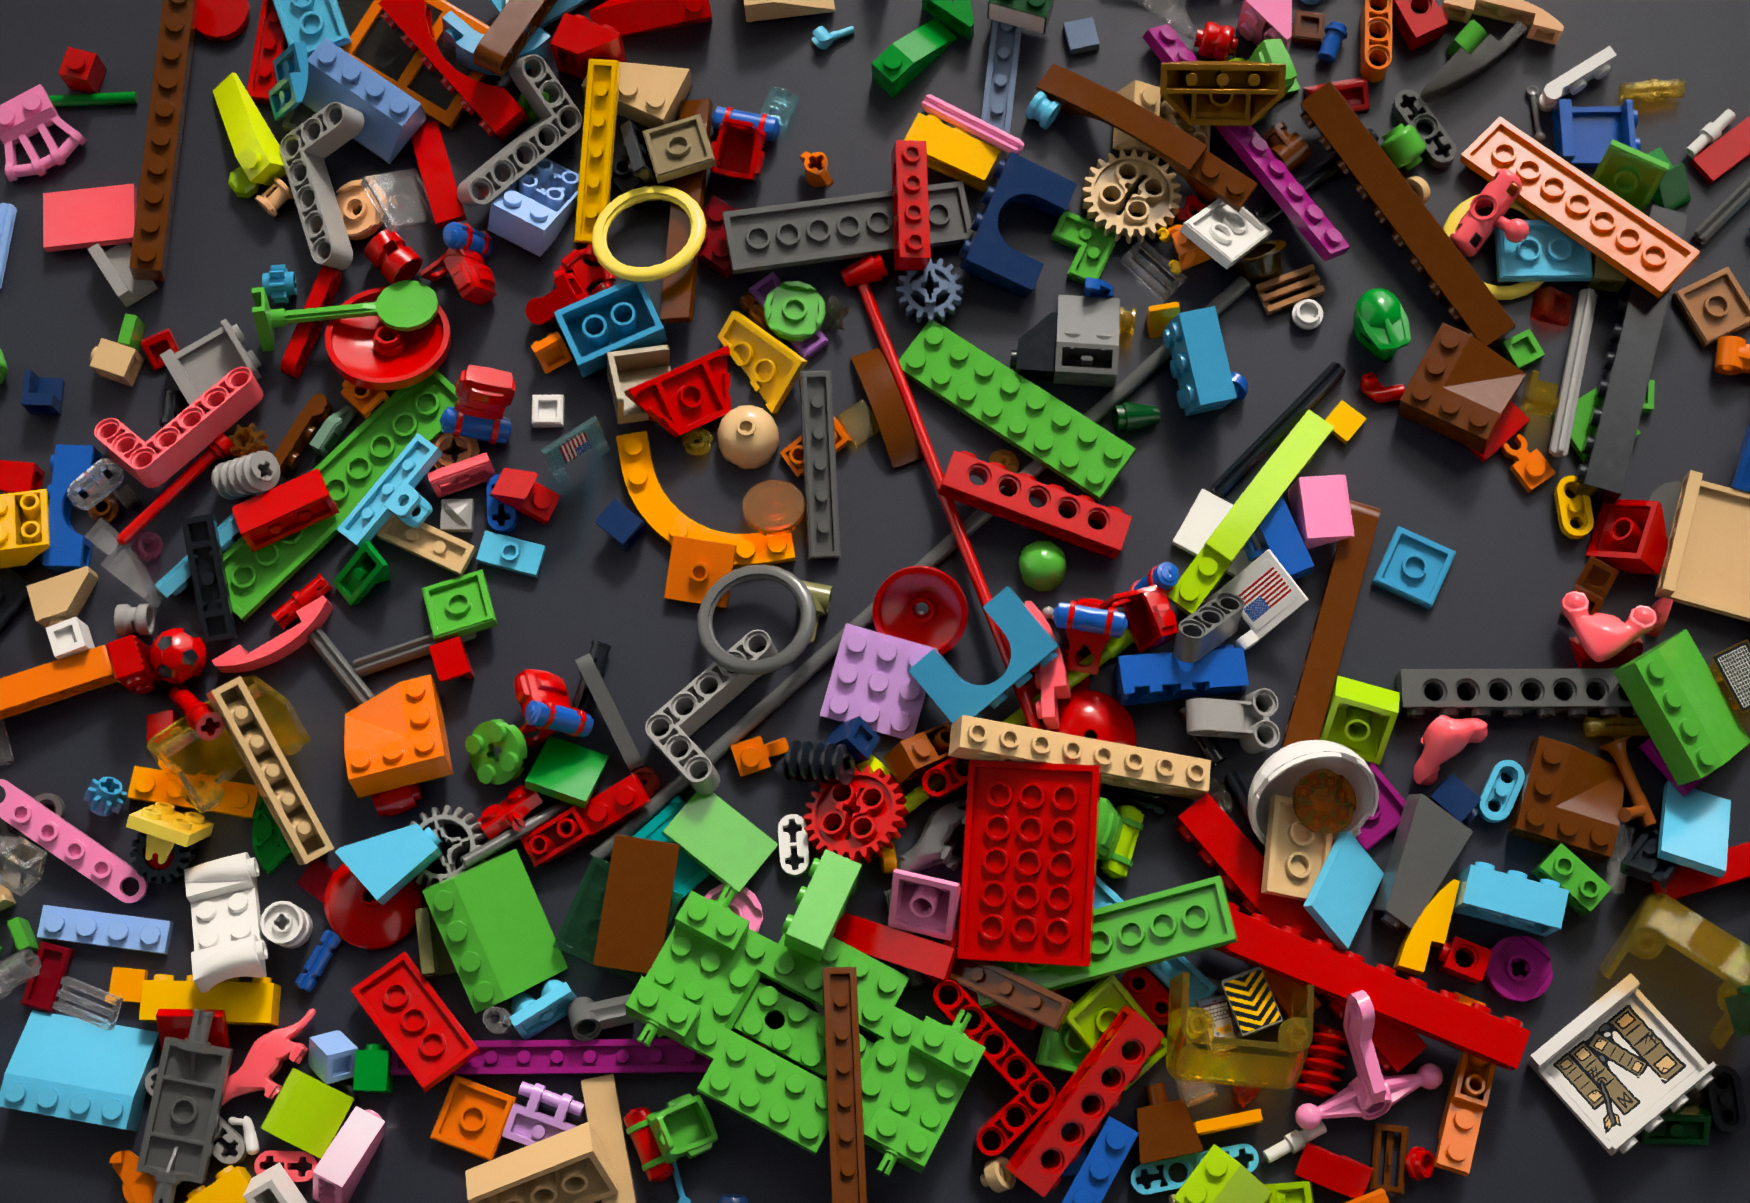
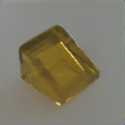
(858, 422)

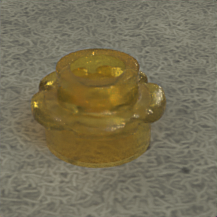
(697, 449)

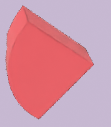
(1662, 609)

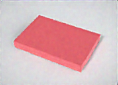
(89, 217)

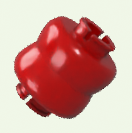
(1216, 41)

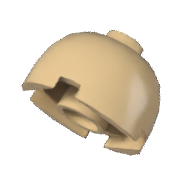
(748, 437)

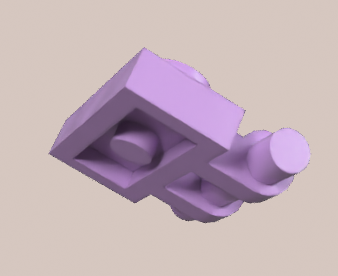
(531, 1126)

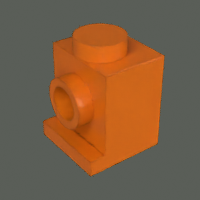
(364, 404)

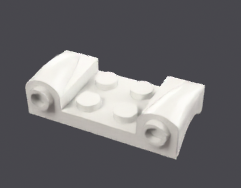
(225, 920)

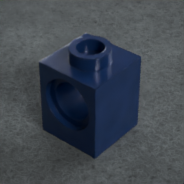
(1456, 799)

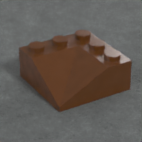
(1461, 389)
(1569, 800)

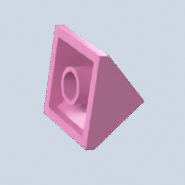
(1321, 509)
(924, 904)

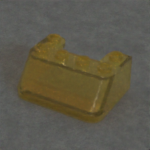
(201, 765)

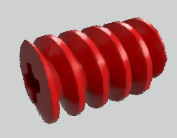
(1323, 1062)

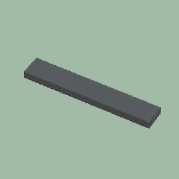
(819, 464)

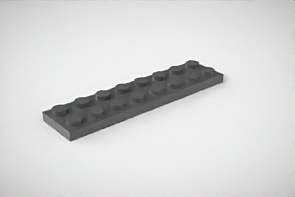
(835, 228)

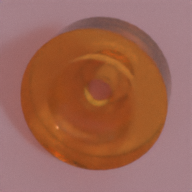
(1007, 457)

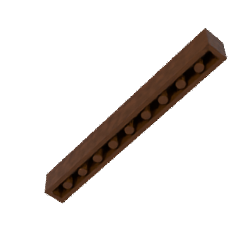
(163, 140)
(1406, 215)

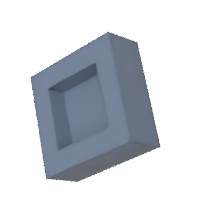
(1081, 35)

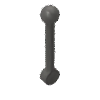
(1531, 92)

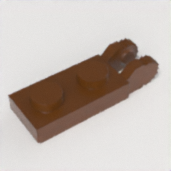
(302, 433)

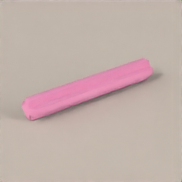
(972, 125)

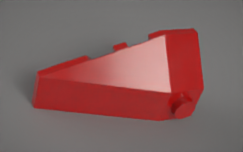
(645, 16)

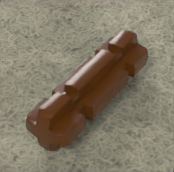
(749, 305)

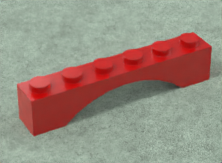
(491, 103)

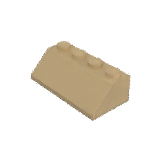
(554, 1170)

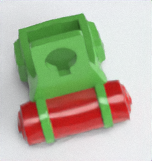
(670, 1134)

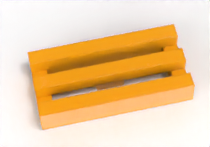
(1228, 1122)

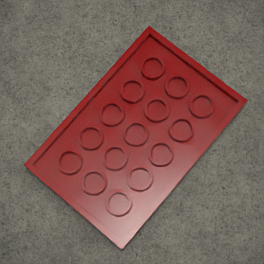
(1029, 862)

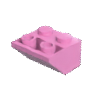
(1266, 20)

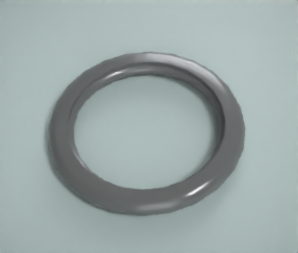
(772, 663)

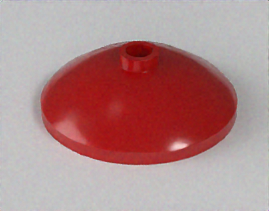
(897, 611)
(1096, 713)
(369, 923)

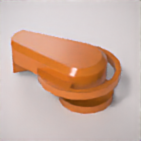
(137, 1186)

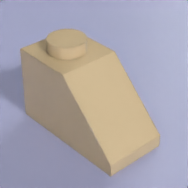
(61, 595)

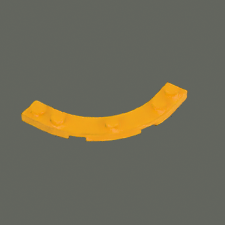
(668, 521)

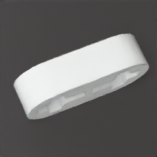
(785, 845)

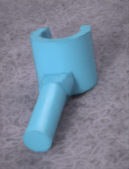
(824, 39)

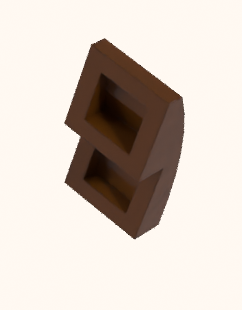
(1595, 582)

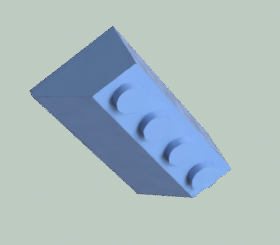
(388, 112)

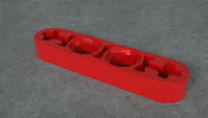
(306, 333)

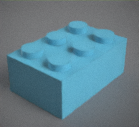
(1510, 899)

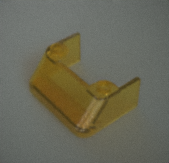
(1666, 921)
(1203, 1058)

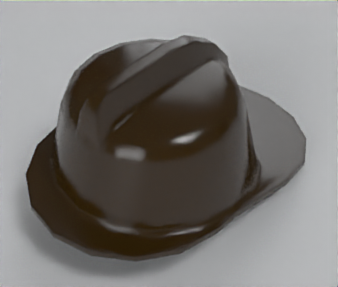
(1262, 262)

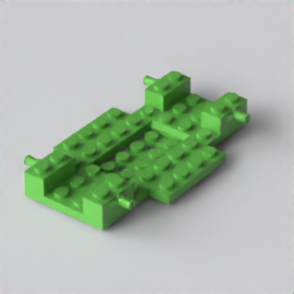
(711, 984)

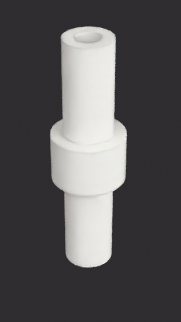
(1710, 133)
(1293, 1142)

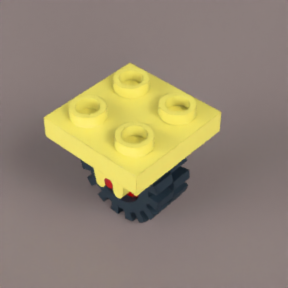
(165, 840)

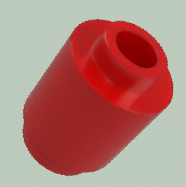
(397, 800)

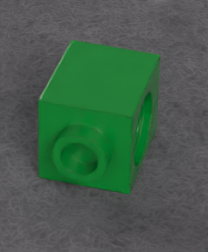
(373, 1070)

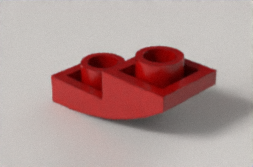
(1334, 1171)

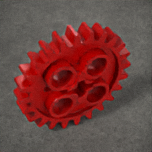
(857, 815)

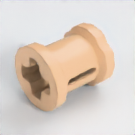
(274, 197)

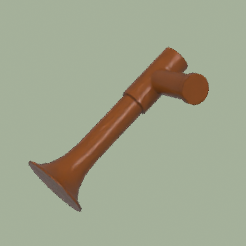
(1641, 807)

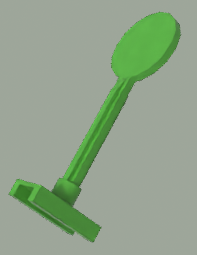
(400, 306)

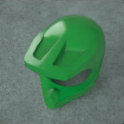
(1382, 322)

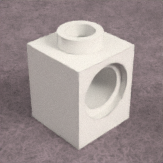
(69, 638)

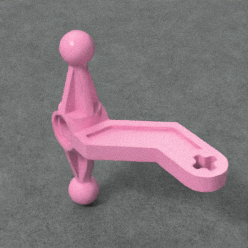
(1369, 1093)

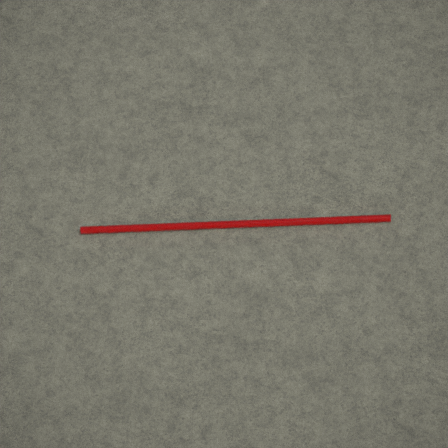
(948, 504)

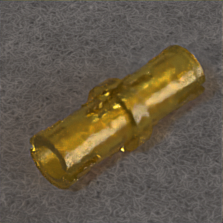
(1652, 90)
(1614, 726)

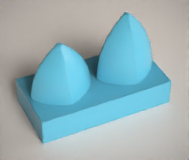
(533, 1015)

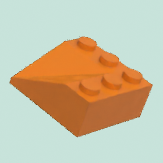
(397, 738)

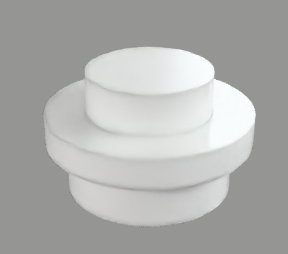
(1307, 314)

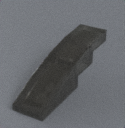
(1467, 67)

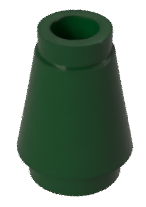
(1134, 416)

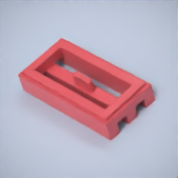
(461, 475)

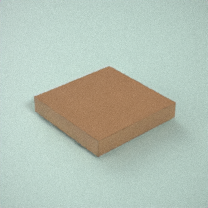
(1714, 306)

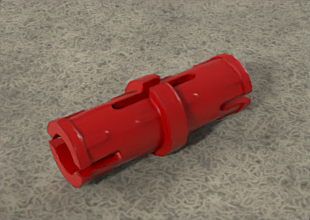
(300, 599)

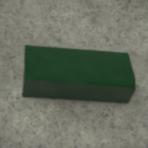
(1683, 1127)

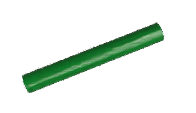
(94, 99)

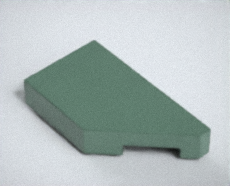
(331, 431)

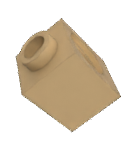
(116, 362)

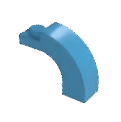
(466, 39)

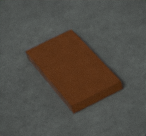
(636, 903)

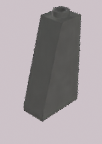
(1419, 860)

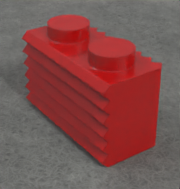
(131, 664)

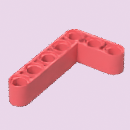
(184, 435)

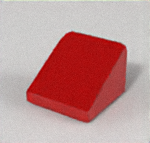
(158, 344)
(160, 721)

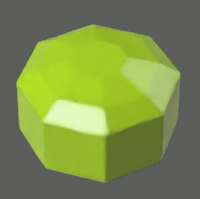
(241, 185)

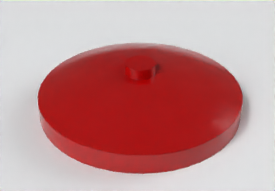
(381, 357)

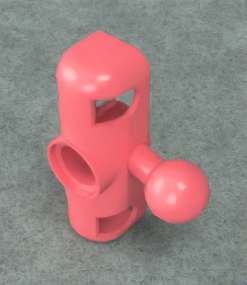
(1496, 197)

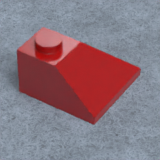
(1630, 536)

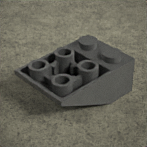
(1087, 341)

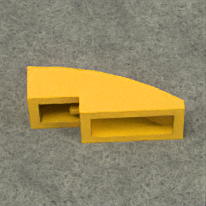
(1428, 931)

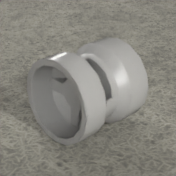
(134, 619)

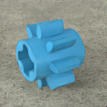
(280, 283)
(105, 796)

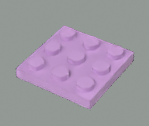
(875, 682)

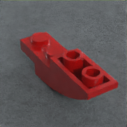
(582, 825)

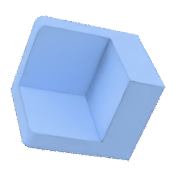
(332, 1056)

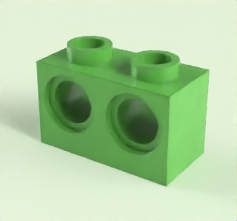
(1584, 885)

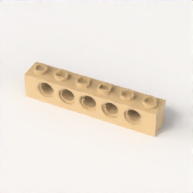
(270, 771)

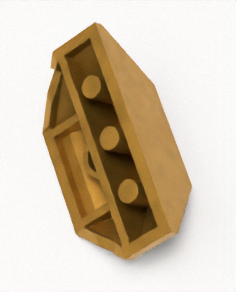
(1222, 90)

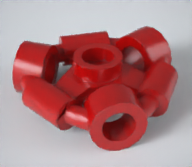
(586, 274)

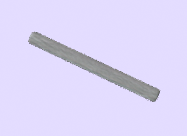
(1573, 373)

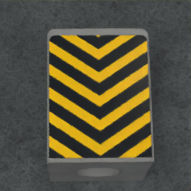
(1250, 1002)

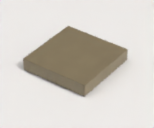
(679, 148)

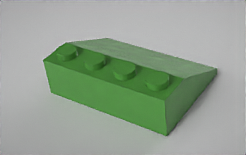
(1682, 708)
(495, 930)

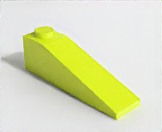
(248, 132)

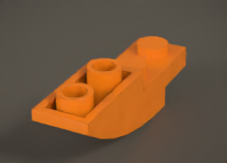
(1463, 1114)

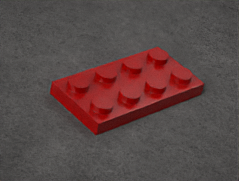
(415, 1021)

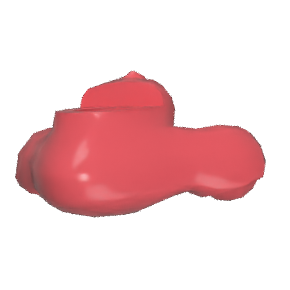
(1605, 634)
(1444, 740)

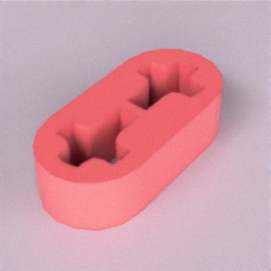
(287, 1158)

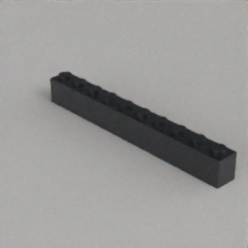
(1625, 381)

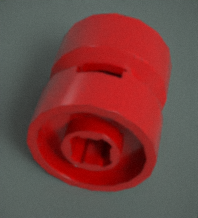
(393, 257)

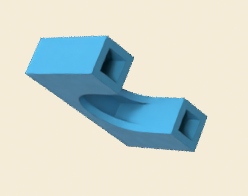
(1029, 647)

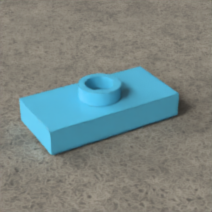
(511, 554)

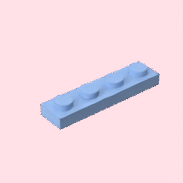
(105, 929)

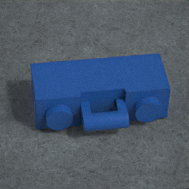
(1282, 537)

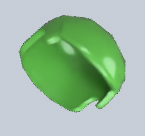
(1042, 565)

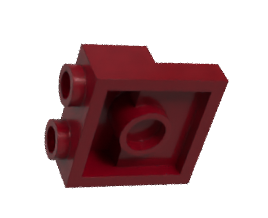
(714, 247)

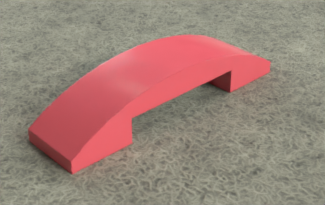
(311, 617)

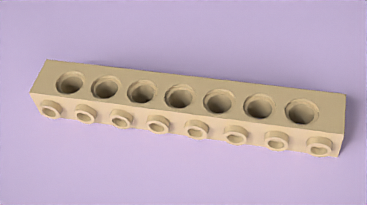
(1120, 763)

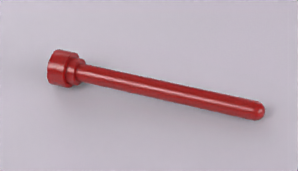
(216, 450)

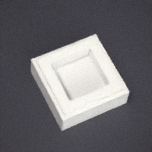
(548, 411)

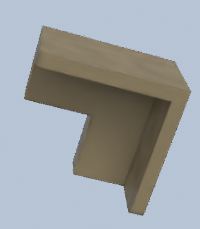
(630, 369)

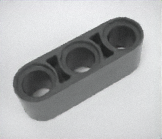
(1208, 627)

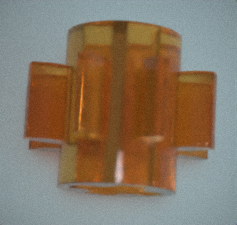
(245, 435)

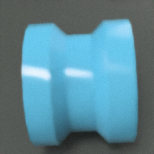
(1042, 110)

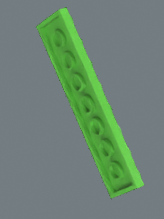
(1016, 410)
(1142, 934)

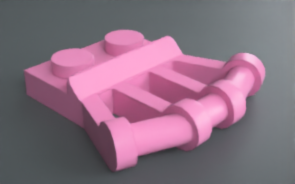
(25, 117)

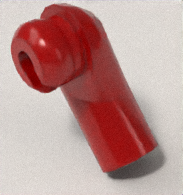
(1379, 393)

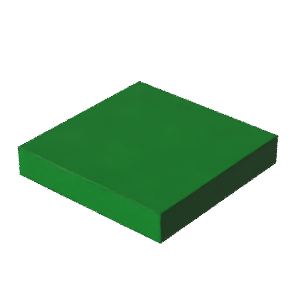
(567, 772)

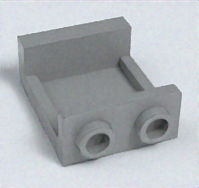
(209, 360)

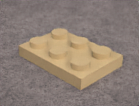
(1291, 852)

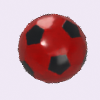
(178, 656)

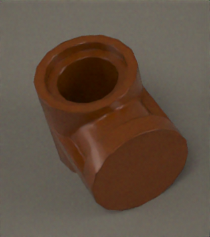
(1288, 147)

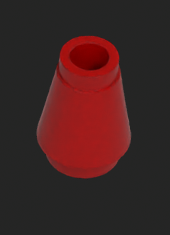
(865, 270)

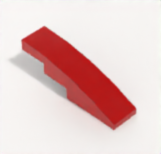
(437, 174)

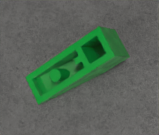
(910, 56)

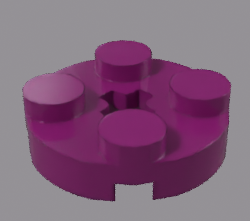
(1537, 966)

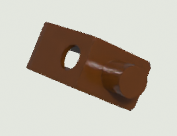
(1164, 1128)

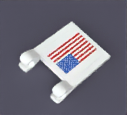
(1267, 597)

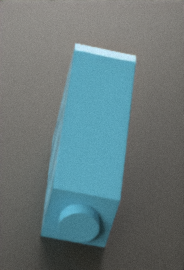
(391, 859)

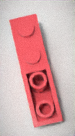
(1051, 680)

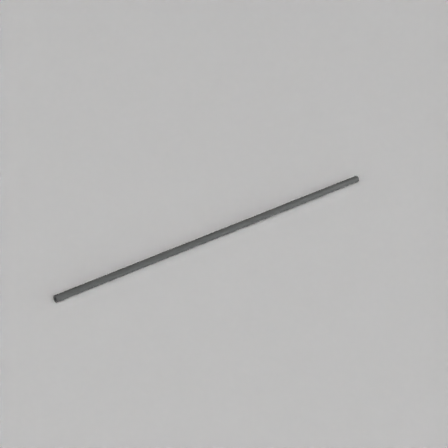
(865, 618)

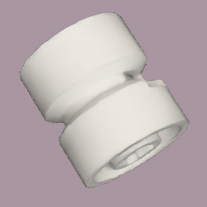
(286, 924)

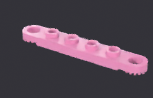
(68, 843)

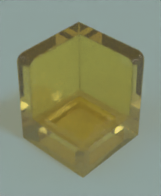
(1539, 396)

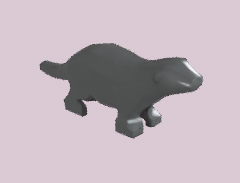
(937, 839)

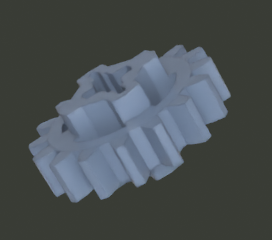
(943, 290)

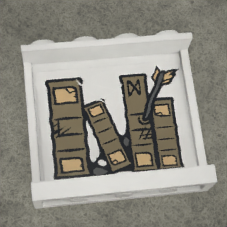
(1620, 1067)

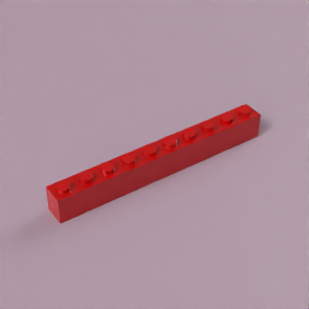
(1241, 870)
(1393, 998)

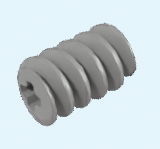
(246, 475)

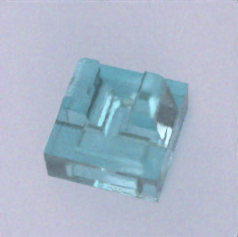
(781, 104)

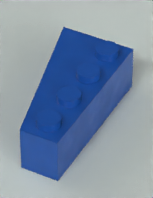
(1165, 678)

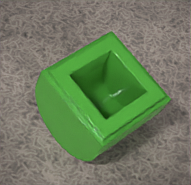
(1468, 38)

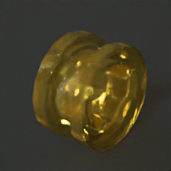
(1127, 321)

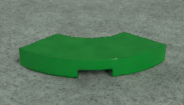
(268, 840)

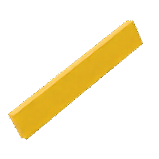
(597, 145)

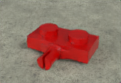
(509, 812)

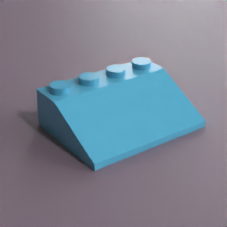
(80, 1071)

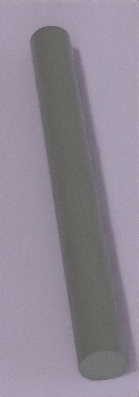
(511, 836)

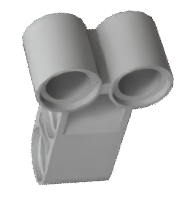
(1236, 719)

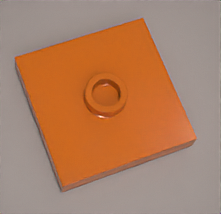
(696, 567)
(473, 1118)

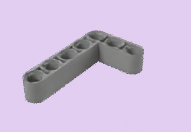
(528, 141)
(310, 182)
(704, 708)

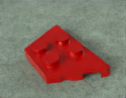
(687, 394)

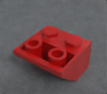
(582, 40)

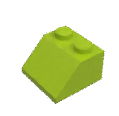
(1361, 717)
(1221, 1180)

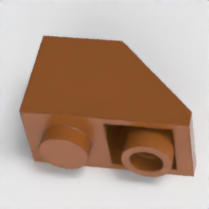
(919, 753)

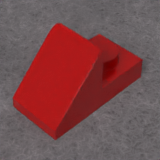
(522, 493)

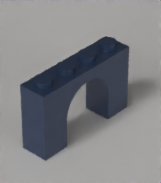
(987, 252)

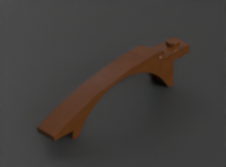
(1185, 154)

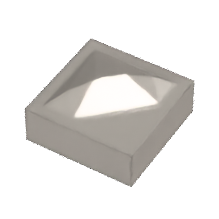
(457, 515)

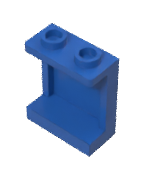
(1586, 132)

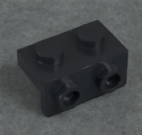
(635, 146)

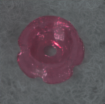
(155, 545)

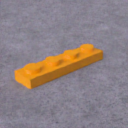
(155, 786)

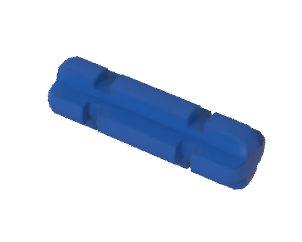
(318, 960)

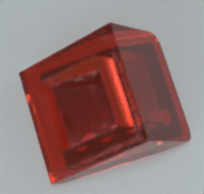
(1551, 306)

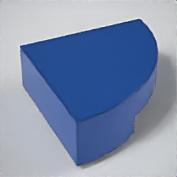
(1098, 288)

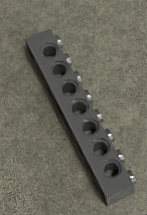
(1573, 681)

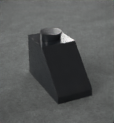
(1036, 351)

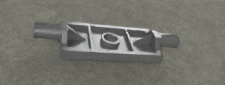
(184, 1109)

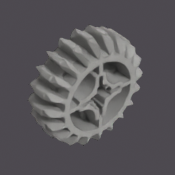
(460, 845)

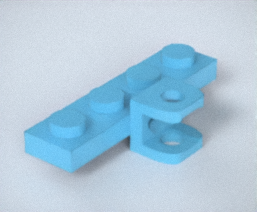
(394, 494)

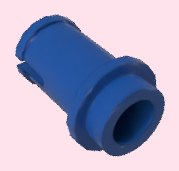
(1332, 41)

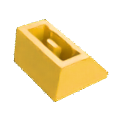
(23, 527)

